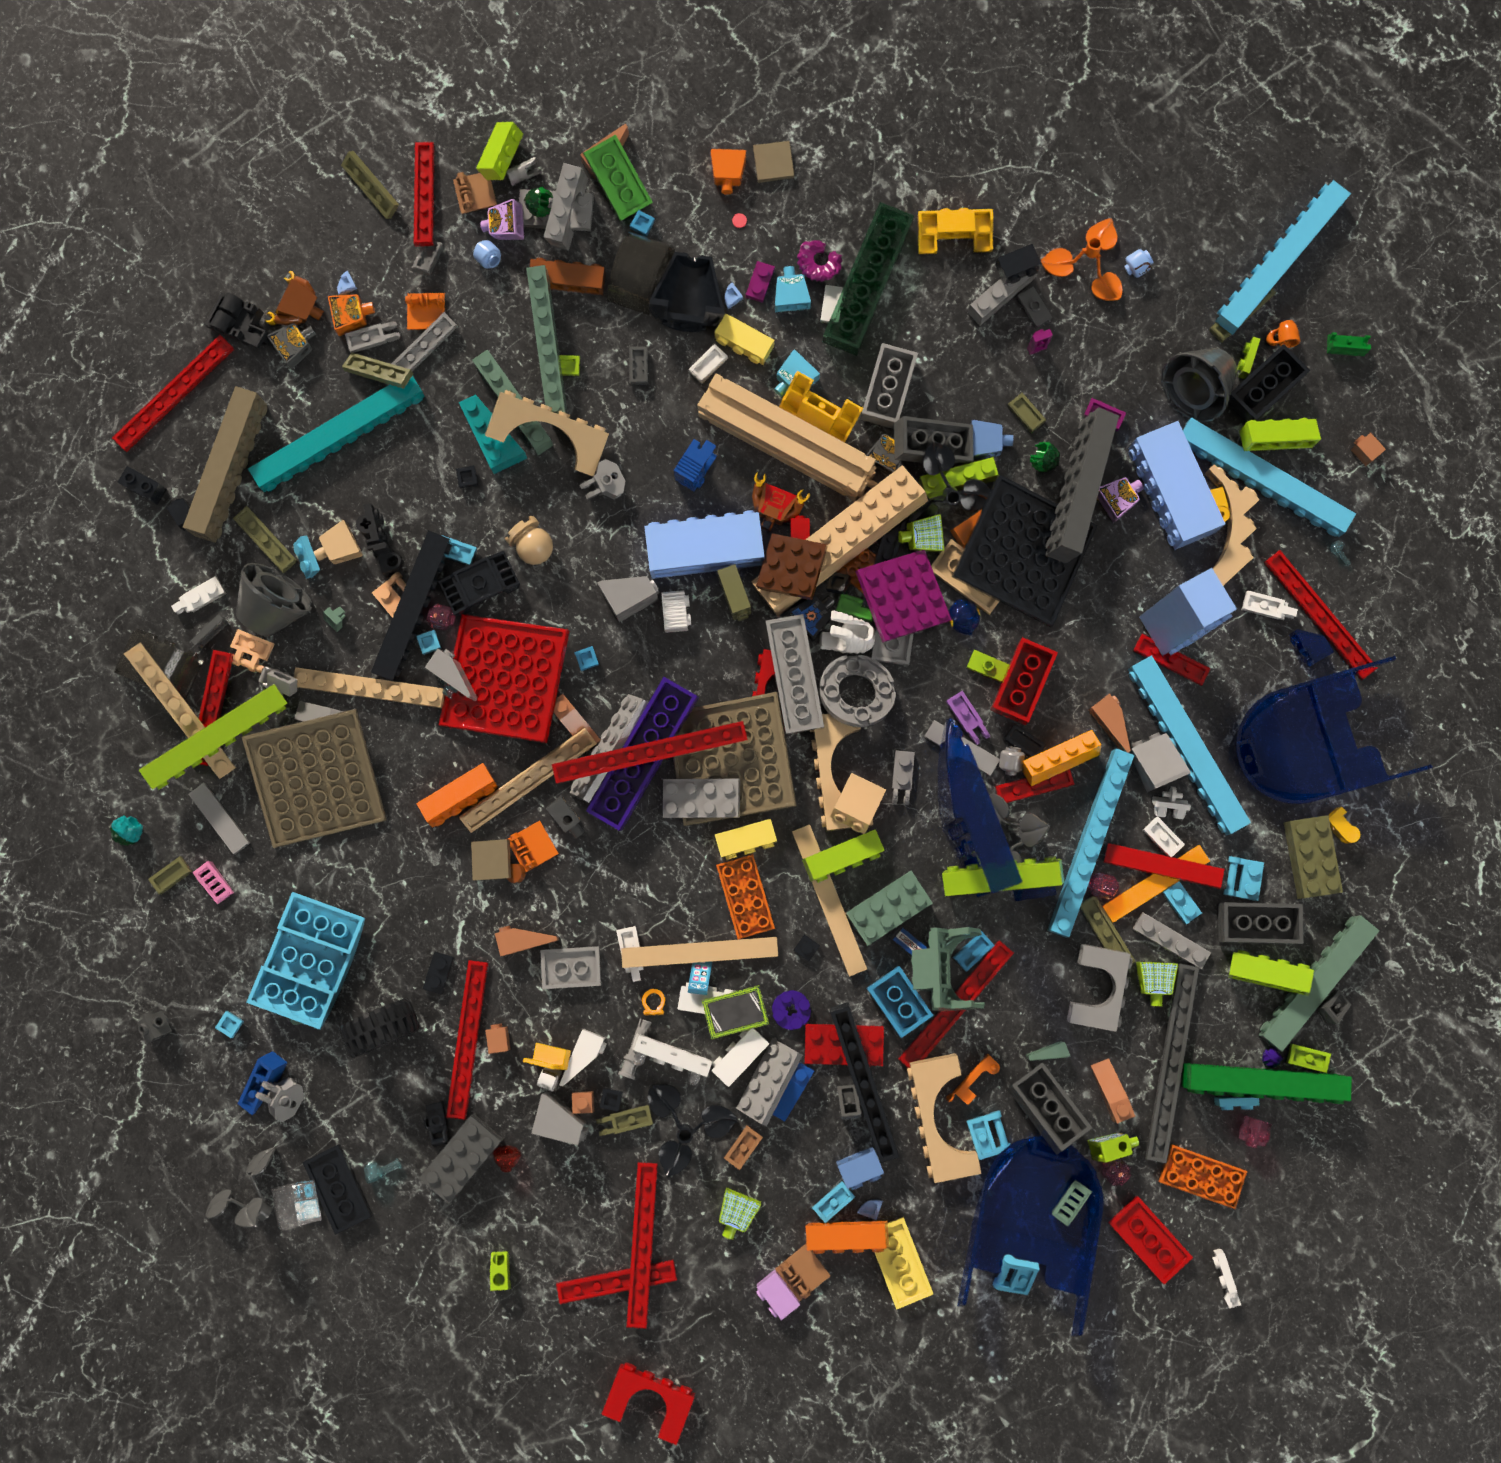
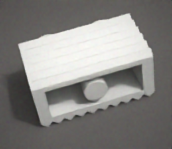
(674, 611)

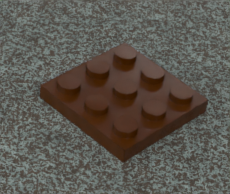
(792, 566)

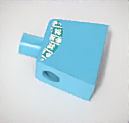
(791, 292)
(794, 363)

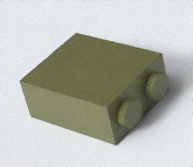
(734, 592)

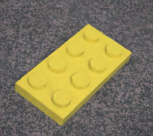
(903, 1266)

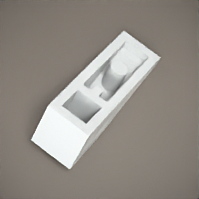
(585, 1051)

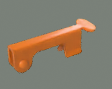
(962, 1091)

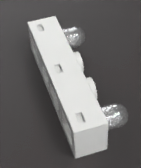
(666, 1053)

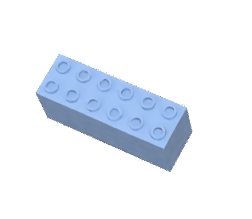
(1175, 485)
(704, 544)
(1188, 613)

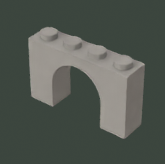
(570, 184)
(1106, 1014)

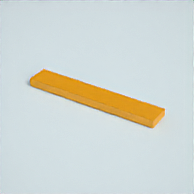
(1148, 888)

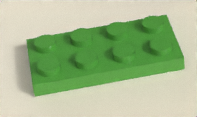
(617, 177)

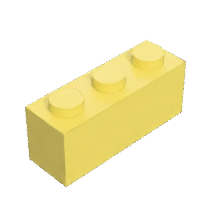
(744, 339)
(746, 839)

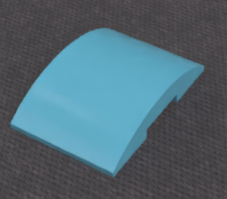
(307, 961)

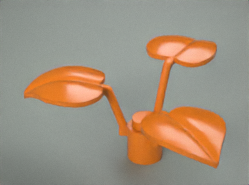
(1099, 237)

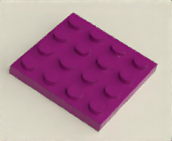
(903, 595)

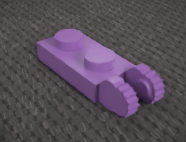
(967, 716)

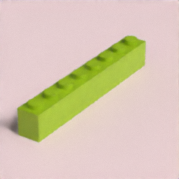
(213, 736)

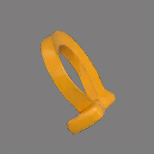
(659, 1011)

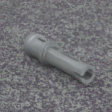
(629, 1068)

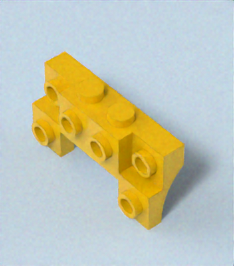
(955, 225)
(817, 410)

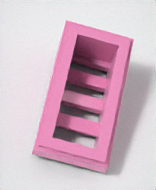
(208, 886)

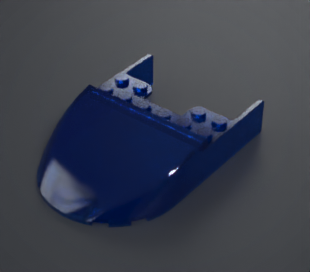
(1301, 744)
(970, 813)
(1018, 1219)

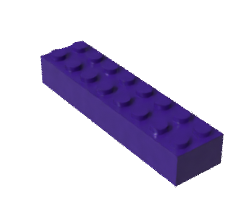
(624, 787)

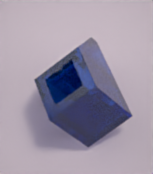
(1311, 646)

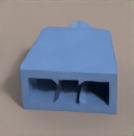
(988, 439)

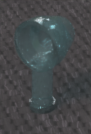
(374, 1172)

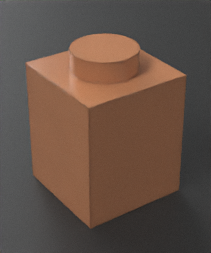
(1367, 448)
(498, 1039)
(583, 1102)

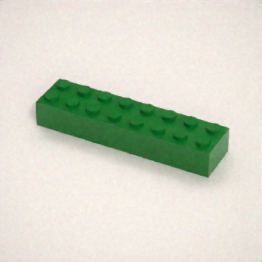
(1268, 1082)

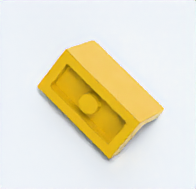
(549, 1057)

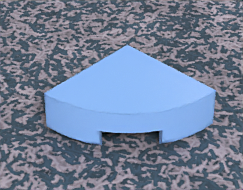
(345, 284)
(732, 296)
(870, 1208)

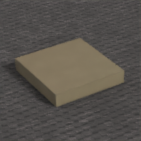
(773, 161)
(491, 860)

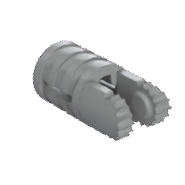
(519, 173)

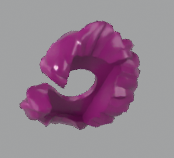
(813, 271)

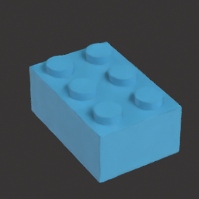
(899, 1001)

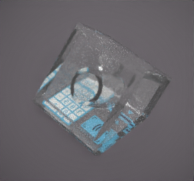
(296, 1204)

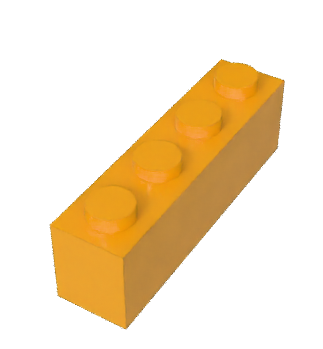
(1061, 757)

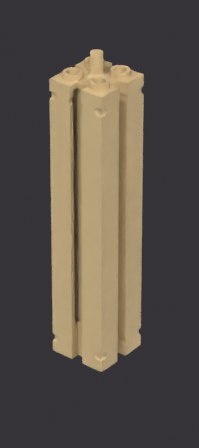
(787, 438)

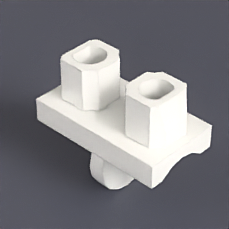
(1178, 805)

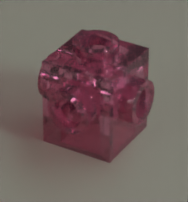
(1254, 1132)

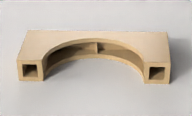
(586, 440)
(824, 744)
(928, 1079)

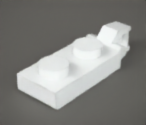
(199, 596)
(1267, 606)
(627, 939)
(1226, 1280)

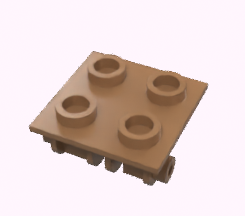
(474, 192)
(802, 1272)

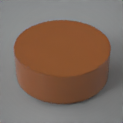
(517, 873)

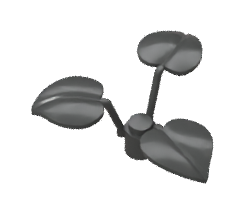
(1031, 826)
(257, 1208)

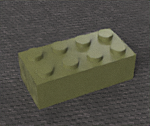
(1313, 857)

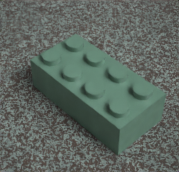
(888, 908)

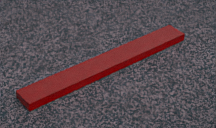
(173, 393)
(1318, 613)
(968, 990)
(467, 1040)
(642, 1245)

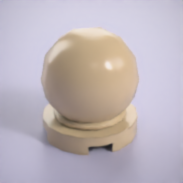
(531, 543)

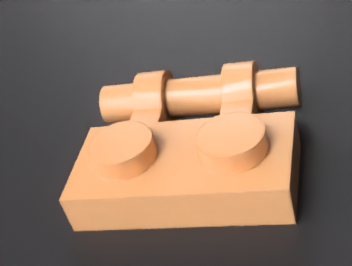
(252, 645)

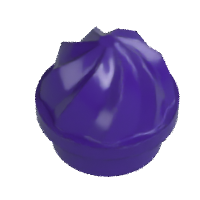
(1271, 1058)

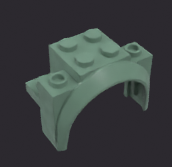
(932, 968)

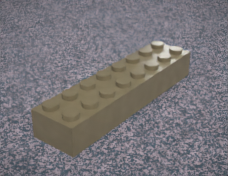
(225, 465)

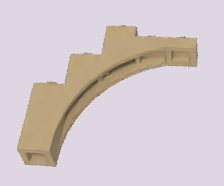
(1234, 555)

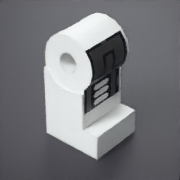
(549, 1078)

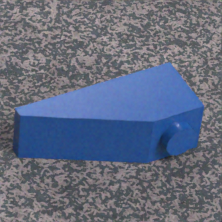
(268, 1069)
(793, 1091)

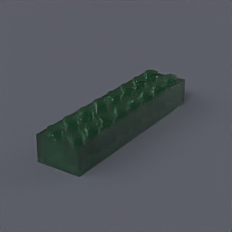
(868, 279)

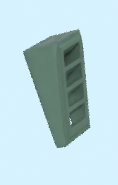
(1053, 1051)
(1072, 1213)

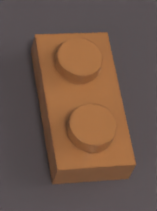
(743, 1147)

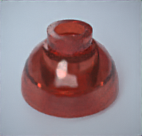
(506, 1157)

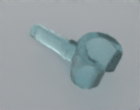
(1336, 548)
(448, 689)

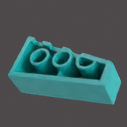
(498, 454)

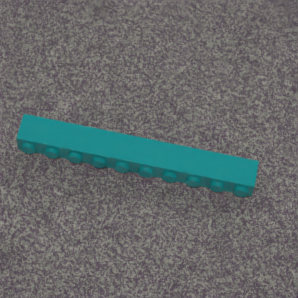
(334, 434)

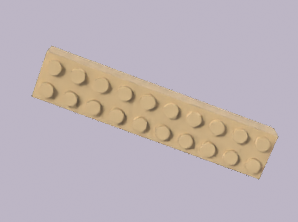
(858, 528)

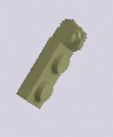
(627, 1120)

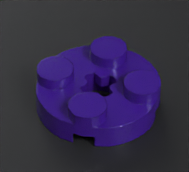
(781, 1015)

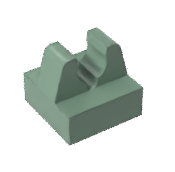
(334, 618)

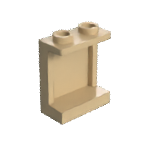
(858, 803)

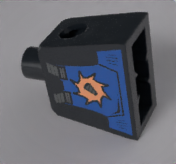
(815, 614)

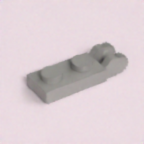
(371, 337)
(902, 775)

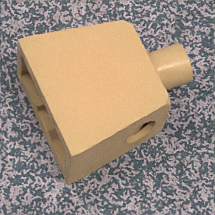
(338, 544)

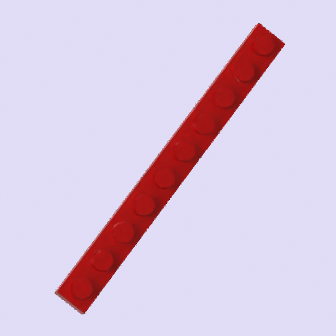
(649, 752)

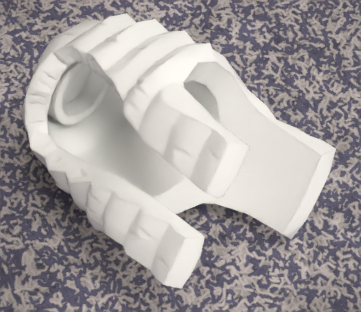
(852, 637)

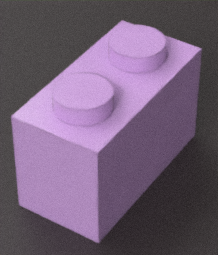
(777, 1294)

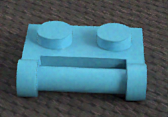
(1249, 879)
(982, 1135)
(1022, 1277)

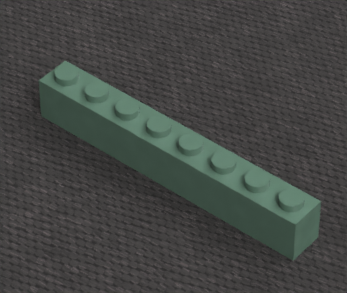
(546, 338)
(1328, 971)

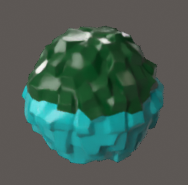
(126, 830)

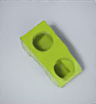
(500, 1271)

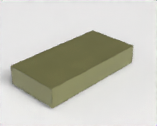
(1026, 412)
(170, 875)

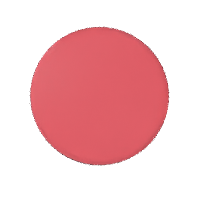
(739, 220)

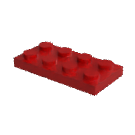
(824, 1046)
(1150, 1240)

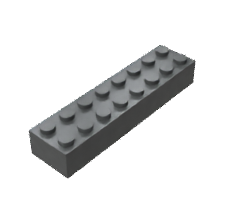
(1081, 485)

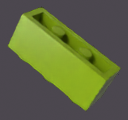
(499, 151)

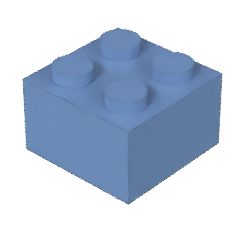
(860, 1168)

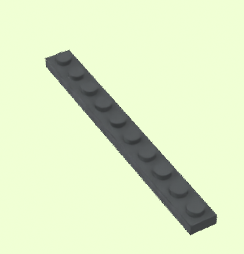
(1172, 1063)

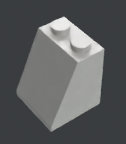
(629, 595)
(1158, 761)
(557, 1121)

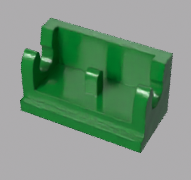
(1348, 344)

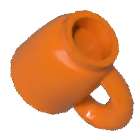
(1287, 334)

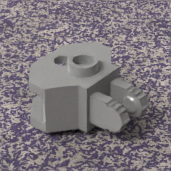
(603, 481)
(280, 1098)

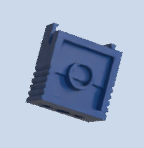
(695, 464)

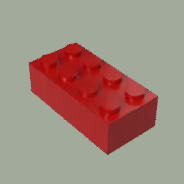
(1024, 681)

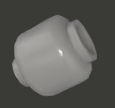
(1011, 760)

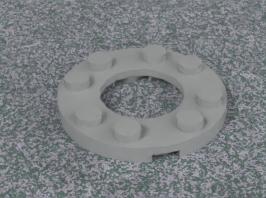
(864, 667)

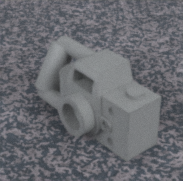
(283, 680)

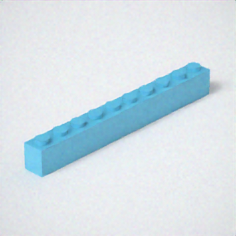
(1284, 255)
(1268, 479)
(1179, 728)
(1090, 843)

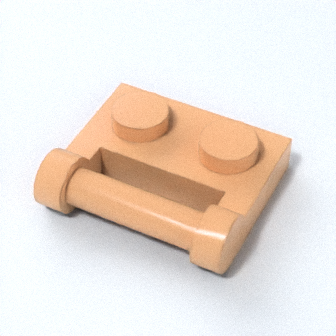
(386, 594)

